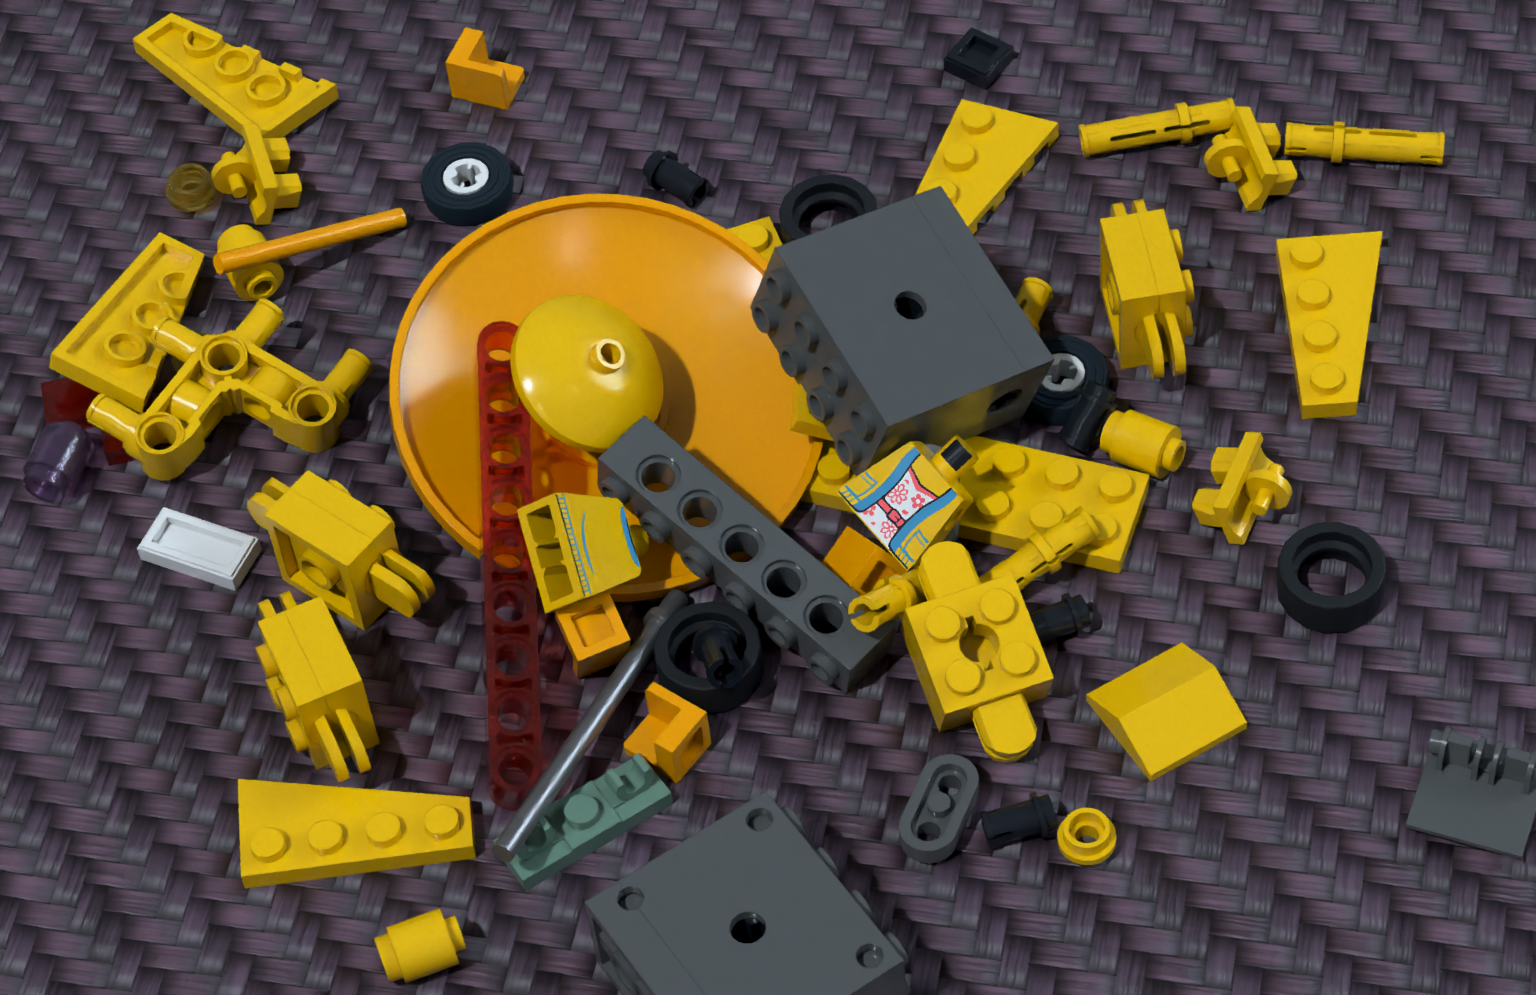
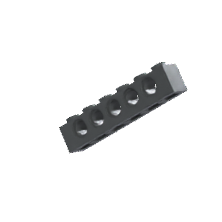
(651, 456)

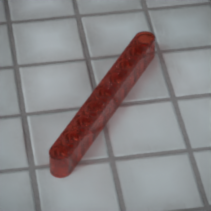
(501, 585)

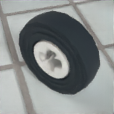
(469, 204)
(1074, 360)

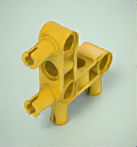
(202, 395)

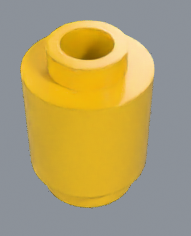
(255, 281)
(1143, 443)
(420, 946)

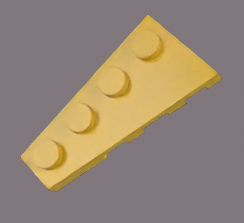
(233, 79)
(984, 155)
(1328, 313)
(112, 342)
(340, 831)

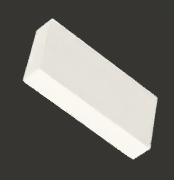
(199, 548)

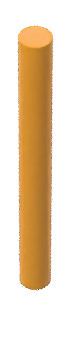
(309, 241)

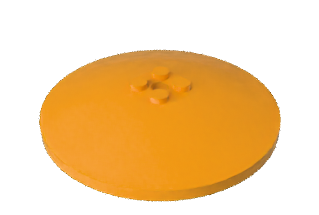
(687, 293)

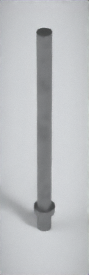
(586, 729)

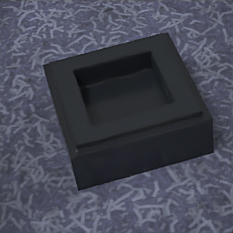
(978, 58)

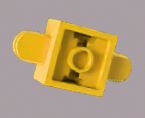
(1145, 289)
(339, 549)
(976, 652)
(315, 684)

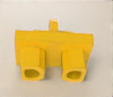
(1246, 159)
(252, 174)
(1248, 489)

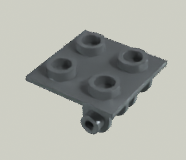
(1476, 793)

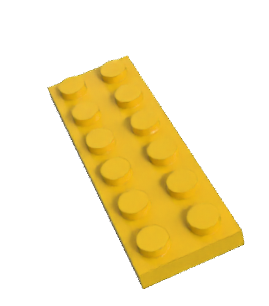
(1023, 493)

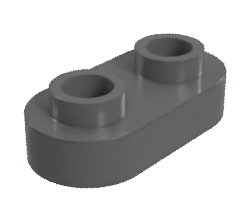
(936, 812)

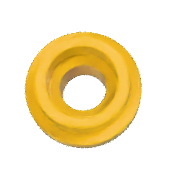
(1086, 823)

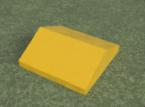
(1168, 710)

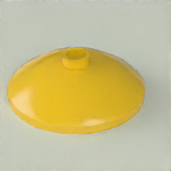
(568, 382)

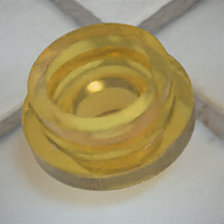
(190, 188)

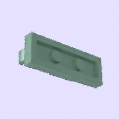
(589, 820)

